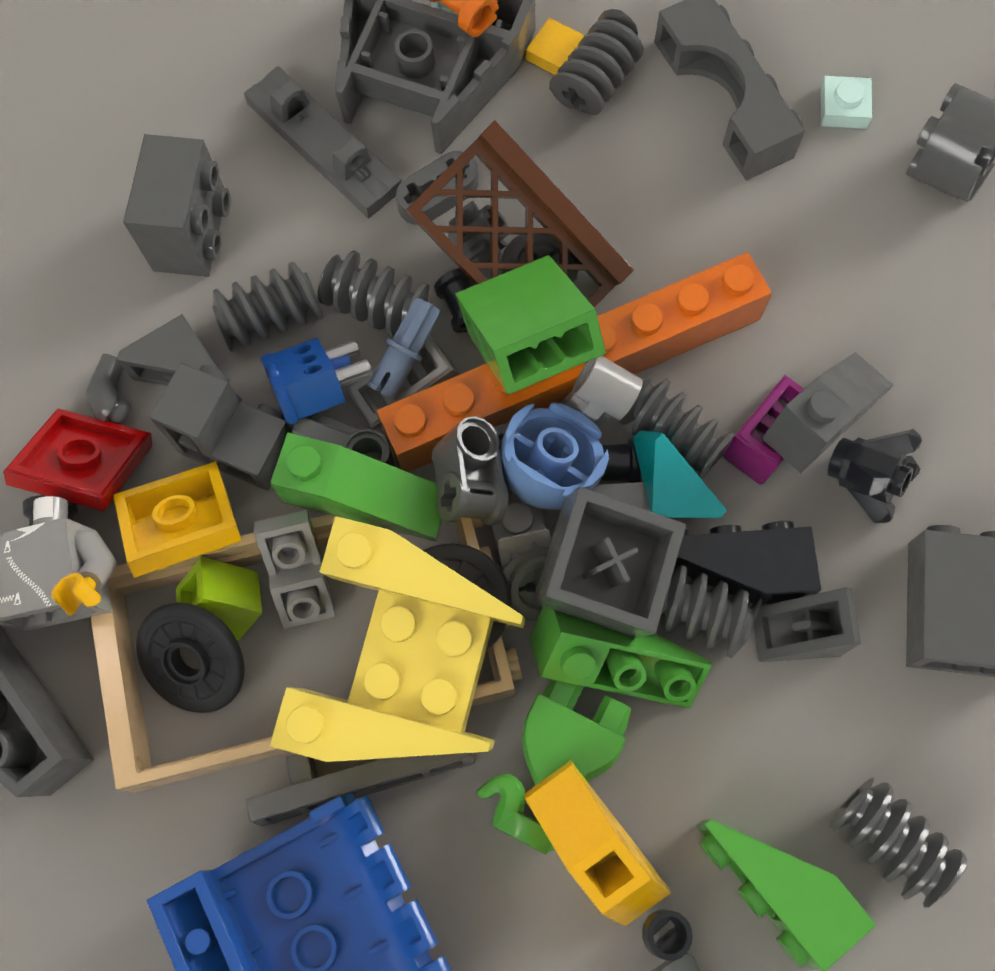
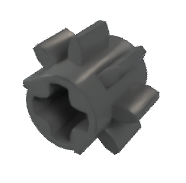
(478, 244)

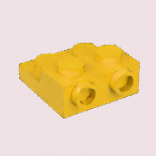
(175, 519)

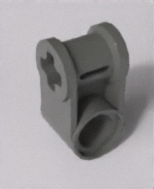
(470, 473)

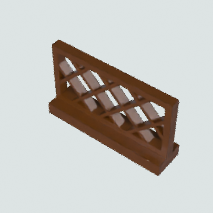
(541, 200)

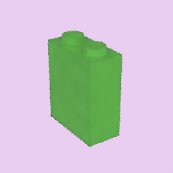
(531, 324)

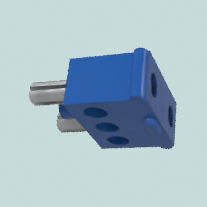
(311, 378)

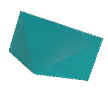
(671, 482)

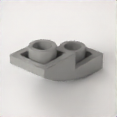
(293, 569)

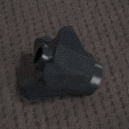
(876, 470)

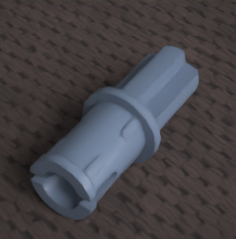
(404, 348)

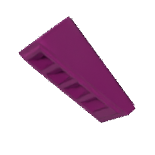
(748, 449)

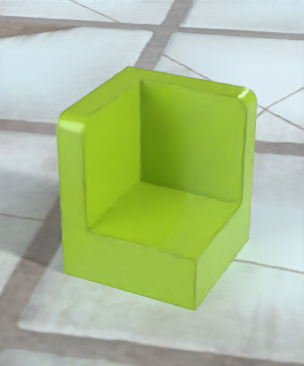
(225, 591)

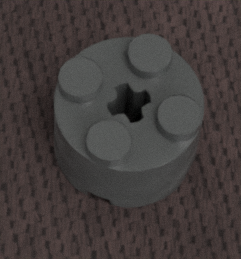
(958, 145)

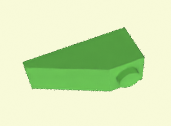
(355, 487)

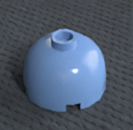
(551, 455)

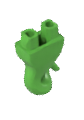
(549, 740)

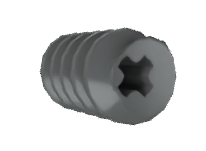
(598, 63)
(367, 294)
(265, 305)
(663, 415)
(709, 610)
(901, 841)

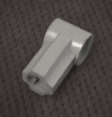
(603, 391)

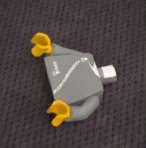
(53, 570)

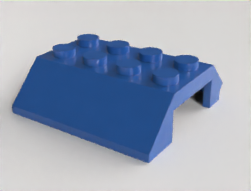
(301, 903)

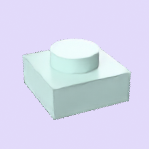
(845, 102)

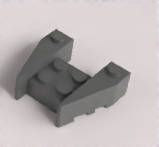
(426, 62)

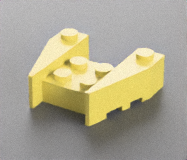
(415, 659)

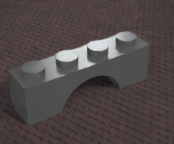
(702, 42)

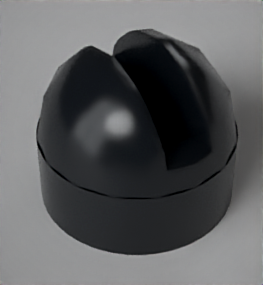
(673, 943)

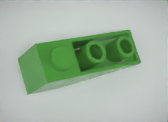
(615, 662)
(805, 902)

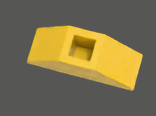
(595, 846)

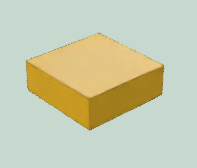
(552, 46)

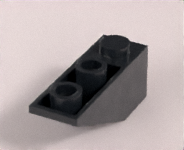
(767, 562)

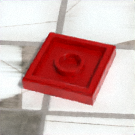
(78, 459)

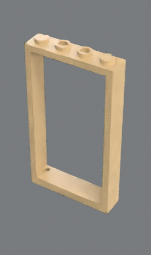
(121, 686)

